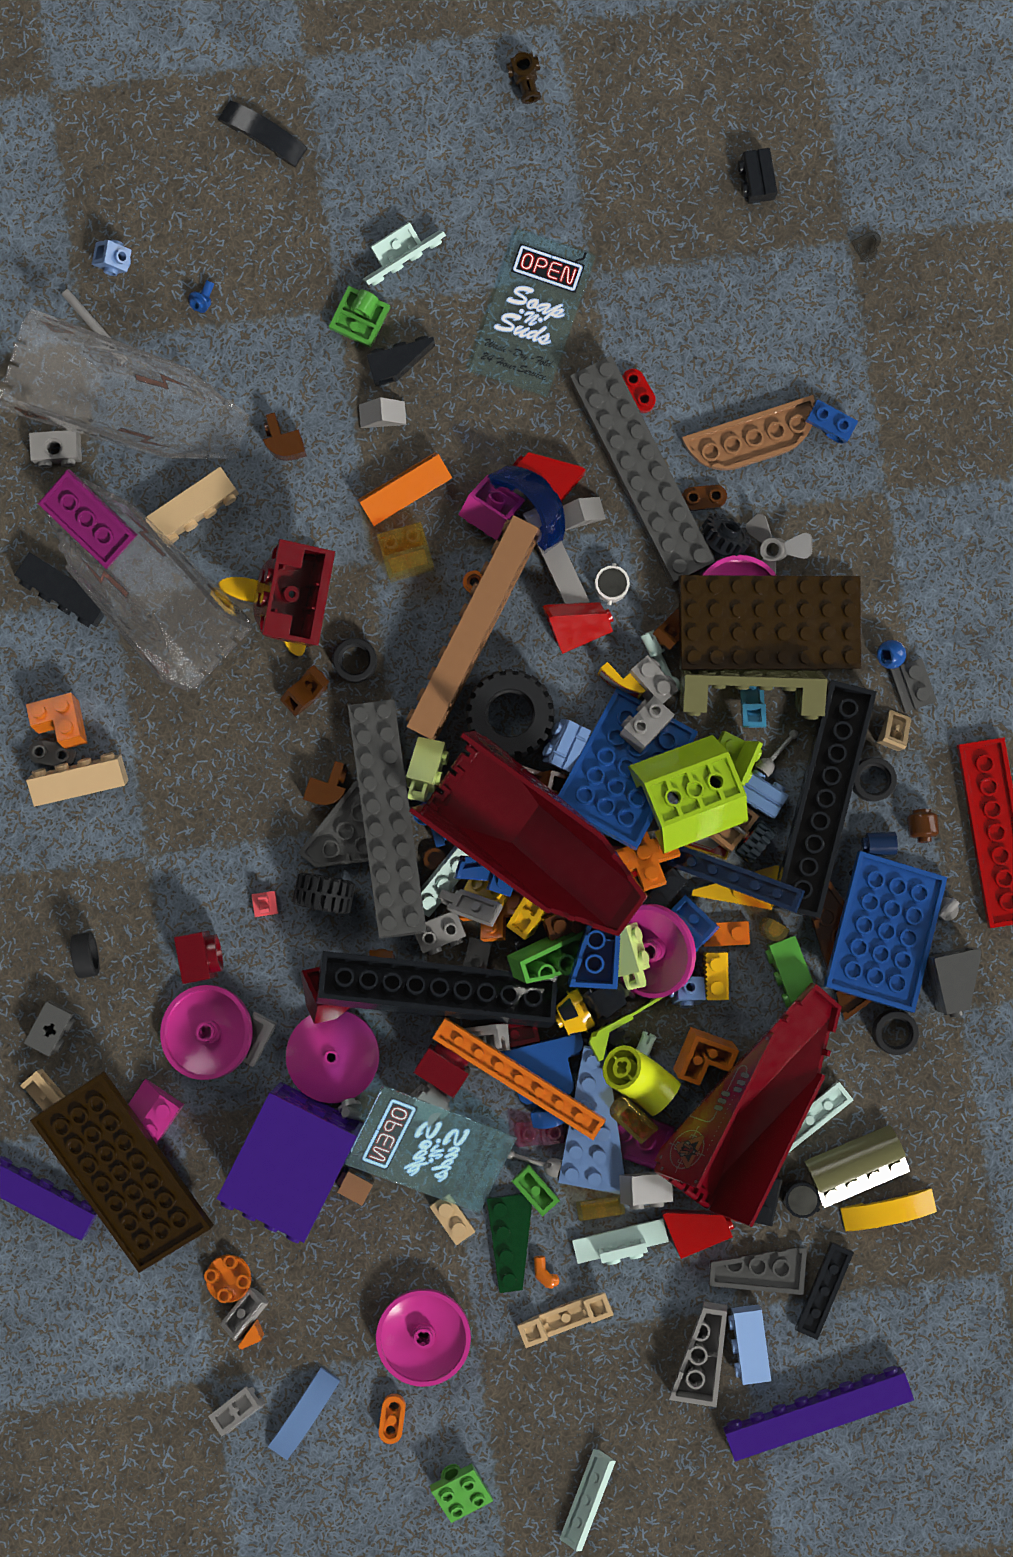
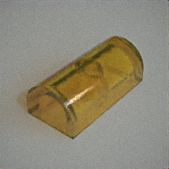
(772, 929)
(632, 1119)
(599, 1208)

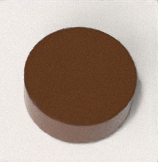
(433, 857)

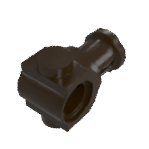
(526, 77)

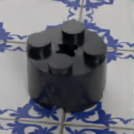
(606, 1001)

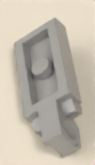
(471, 906)

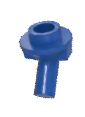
(201, 301)

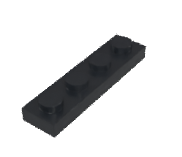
(824, 1290)

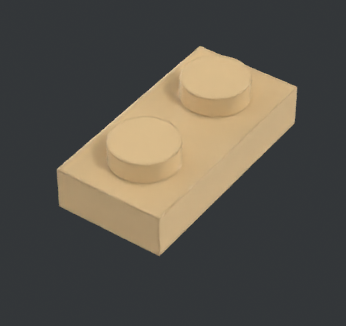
(452, 1220)

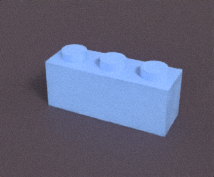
(749, 1344)

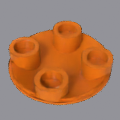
(228, 1278)

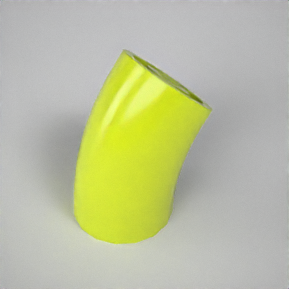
(640, 1078)

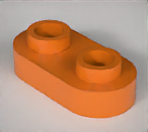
(393, 1418)

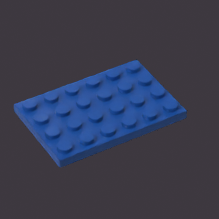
(601, 781)
(885, 932)

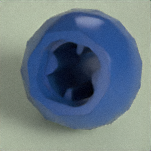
(891, 654)

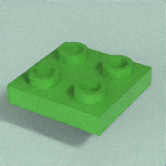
(359, 316)
(460, 1491)

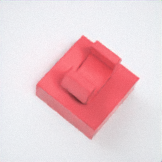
(265, 903)

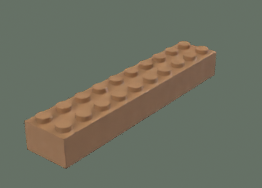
(474, 627)

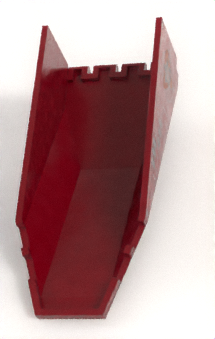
(531, 838)
(747, 1123)

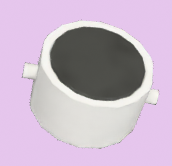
(611, 584)

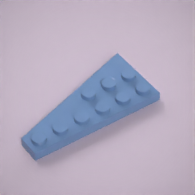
(598, 1161)

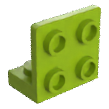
(742, 753)

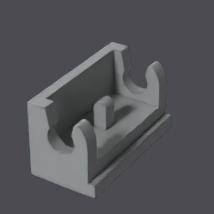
(262, 1031)
(494, 1035)
(236, 1410)

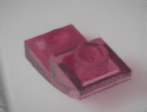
(531, 1136)

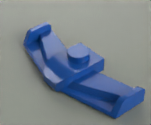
(472, 870)

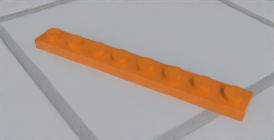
(519, 1078)

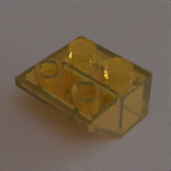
(405, 552)

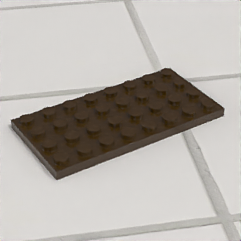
(769, 622)
(121, 1172)

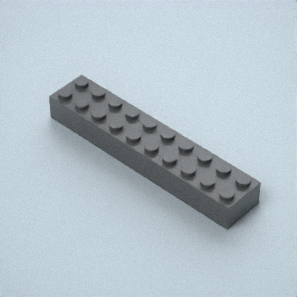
(641, 470)
(387, 819)

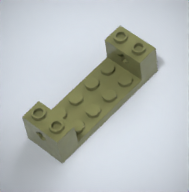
(809, 687)

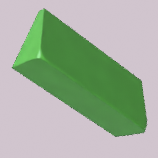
(535, 1190)

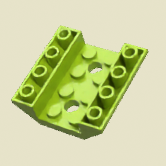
(700, 806)

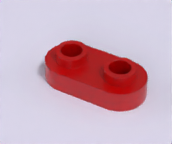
(640, 389)

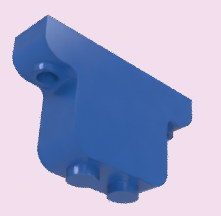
(549, 1060)

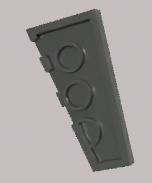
(765, 1271)

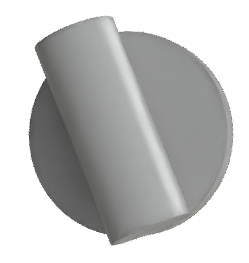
(948, 909)
(350, 1109)

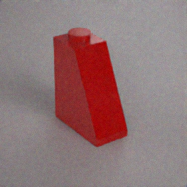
(559, 474)
(577, 623)
(696, 1229)

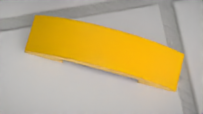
(888, 1211)

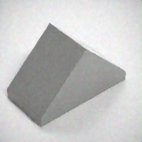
(382, 413)
(583, 512)

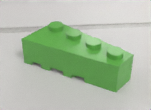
(545, 958)

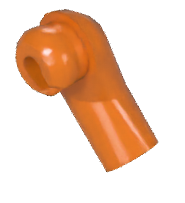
(542, 1275)

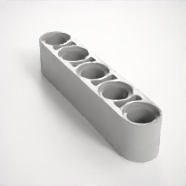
(559, 567)

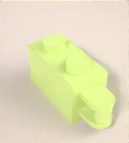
(426, 768)
(632, 957)

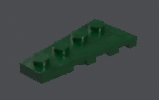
(510, 1233)

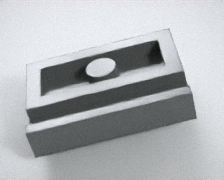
(913, 685)

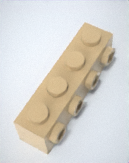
(194, 504)
(77, 780)

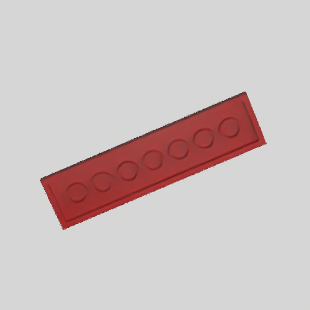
(990, 812)

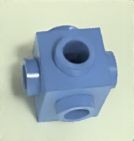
(111, 257)
(690, 994)

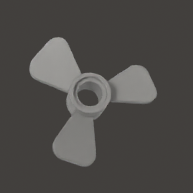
(798, 546)

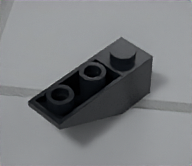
(393, 363)

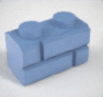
(565, 745)
(764, 796)

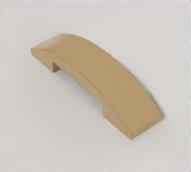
(564, 1317)

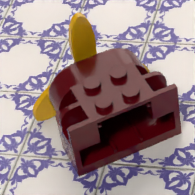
(288, 594)

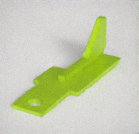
(599, 1038)

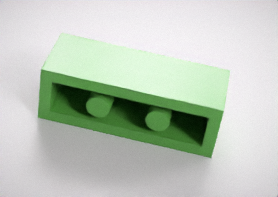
(789, 967)

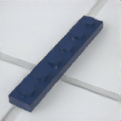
(738, 879)

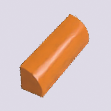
(404, 488)

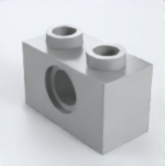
(43, 442)

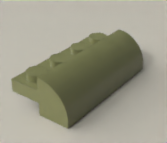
(857, 1165)

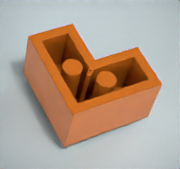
(59, 714)
(703, 1050)

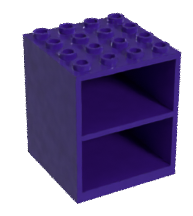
(289, 1162)

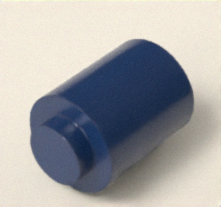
(880, 843)

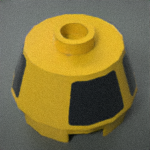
(573, 1013)

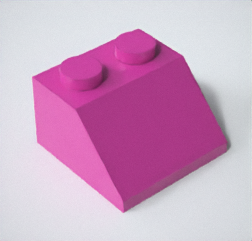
(490, 508)
(155, 1109)

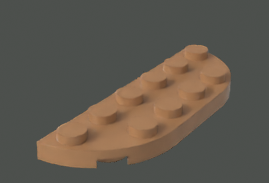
(752, 437)

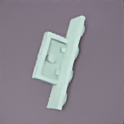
(397, 249)
(621, 1242)

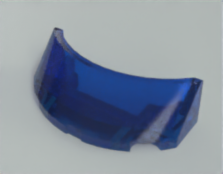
(542, 497)

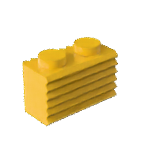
(716, 975)

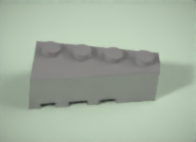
(701, 1365)

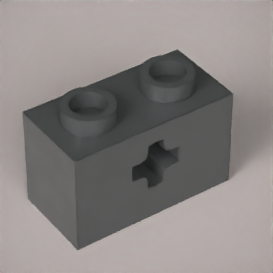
(40, 1036)

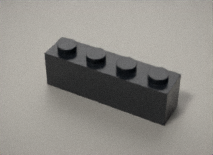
(60, 588)

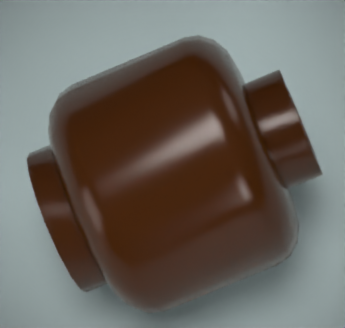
(923, 825)

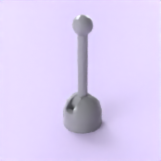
(766, 765)
(551, 1166)

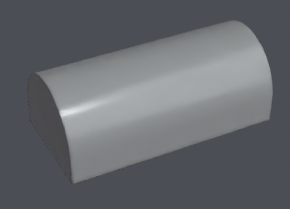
(244, 1314)

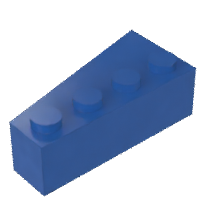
(596, 960)

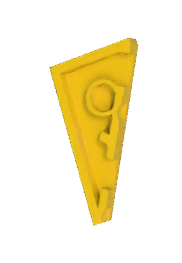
(725, 894)

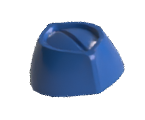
(543, 1120)

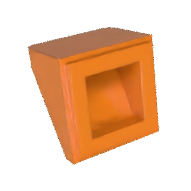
(252, 1336)

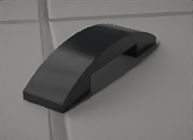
(263, 131)

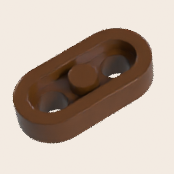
(704, 497)

